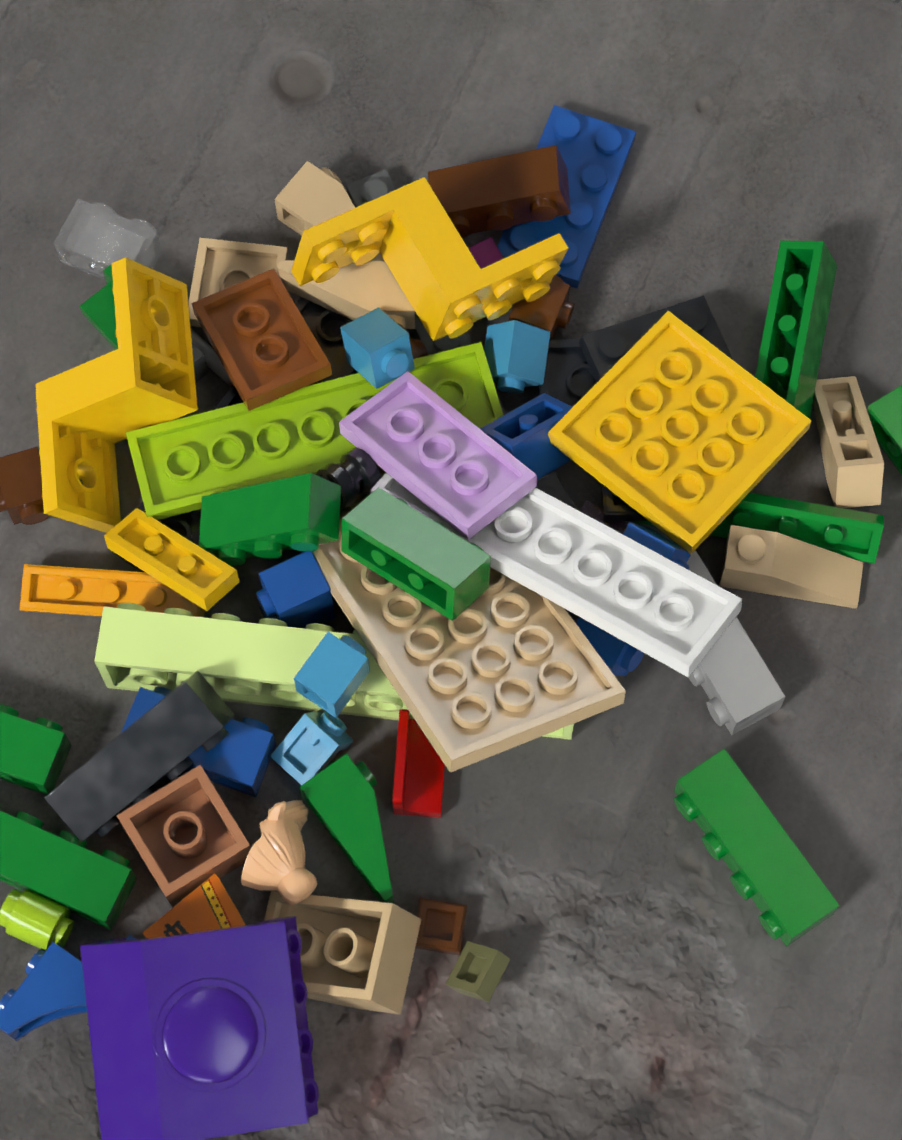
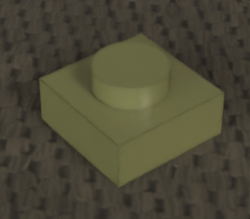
(478, 971)

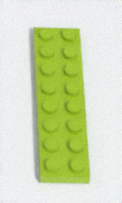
(287, 436)

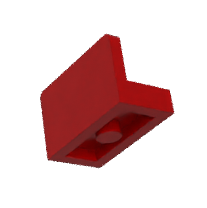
(417, 772)

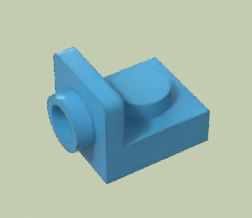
(311, 745)

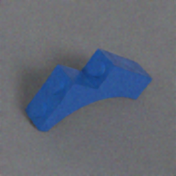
(47, 994)

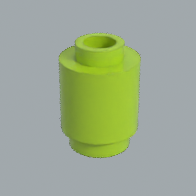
(36, 919)

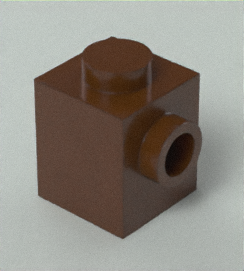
(548, 311)
(22, 487)

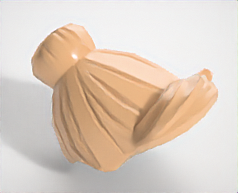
(279, 856)

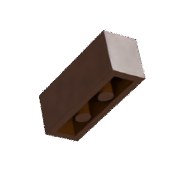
(504, 190)

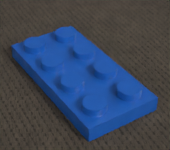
(595, 161)

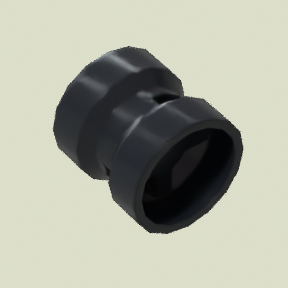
(354, 473)

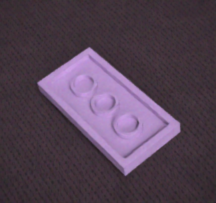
(438, 455)

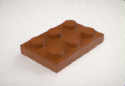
(261, 339)

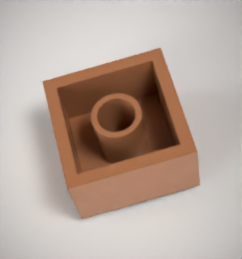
(185, 834)

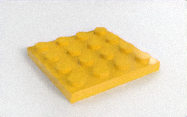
(679, 431)

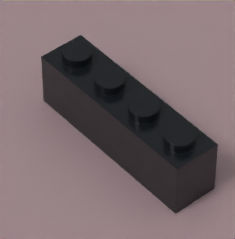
(140, 756)

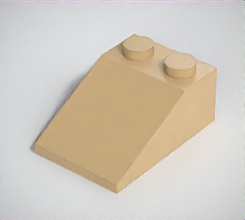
(353, 949)

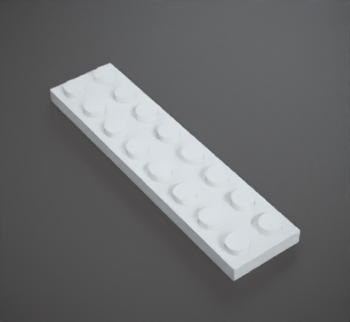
(601, 577)

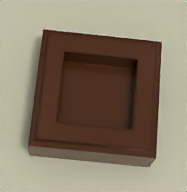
(441, 926)

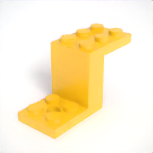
(427, 259)
(119, 392)

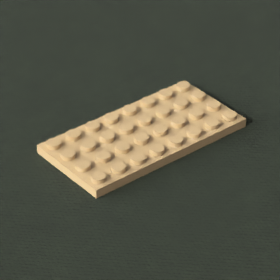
(487, 678)

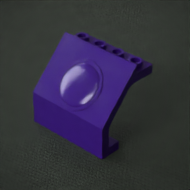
(200, 1033)

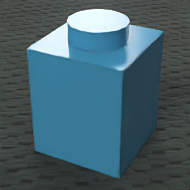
(377, 348)
(516, 355)
(333, 673)

